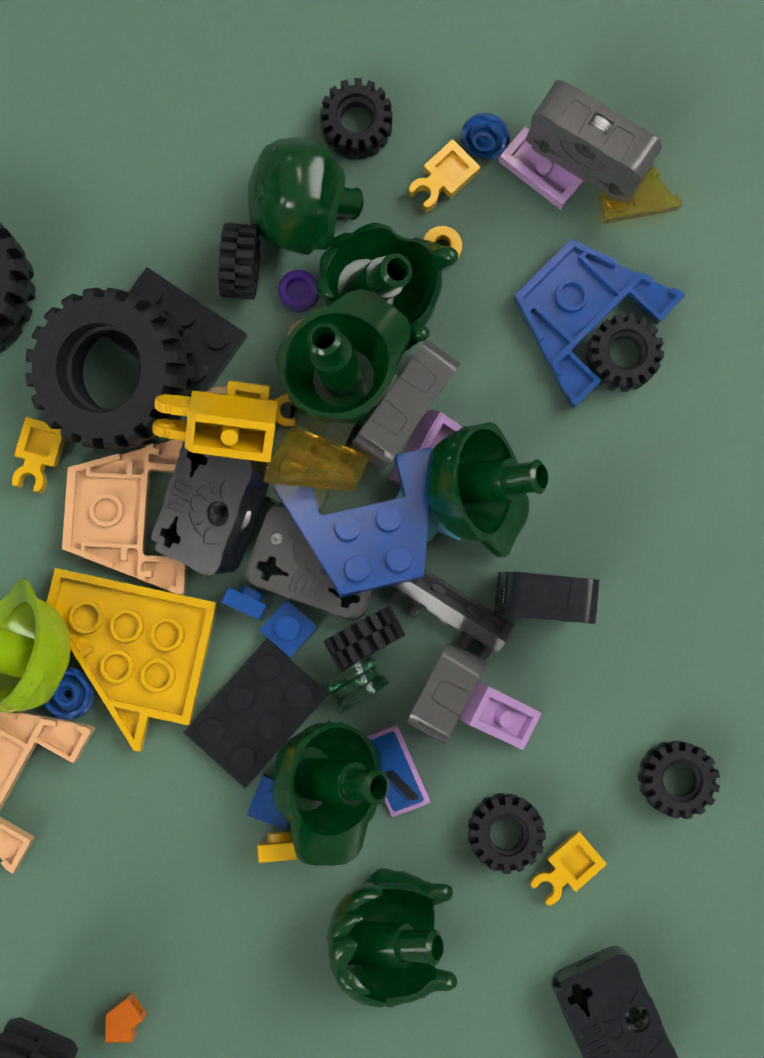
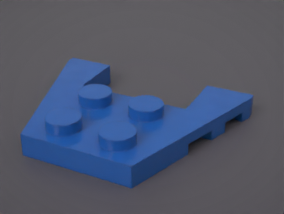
(572, 298)
(369, 543)

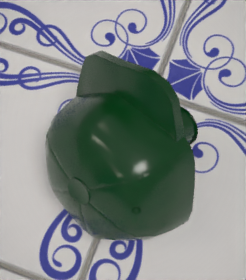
(298, 195)
(343, 357)
(481, 486)
(328, 791)

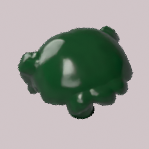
(392, 266)
(386, 940)

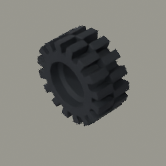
(356, 96)
(239, 261)
(629, 329)
(364, 638)
(703, 785)
(532, 833)

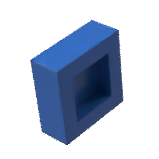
(246, 601)
(288, 628)
(263, 805)

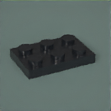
(210, 335)
(256, 713)

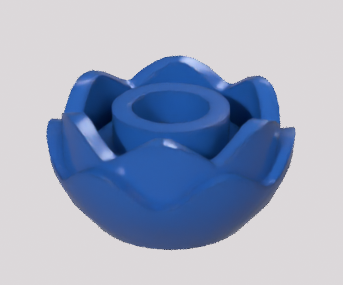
(485, 136)
(81, 698)

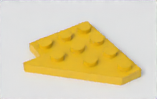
(136, 647)

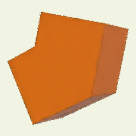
(123, 1019)

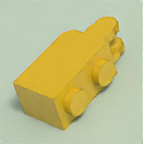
(219, 424)

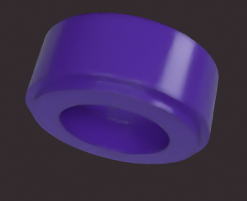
(298, 291)

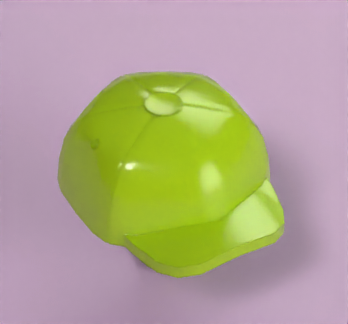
(31, 649)

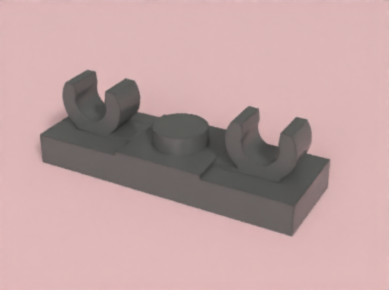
(456, 610)

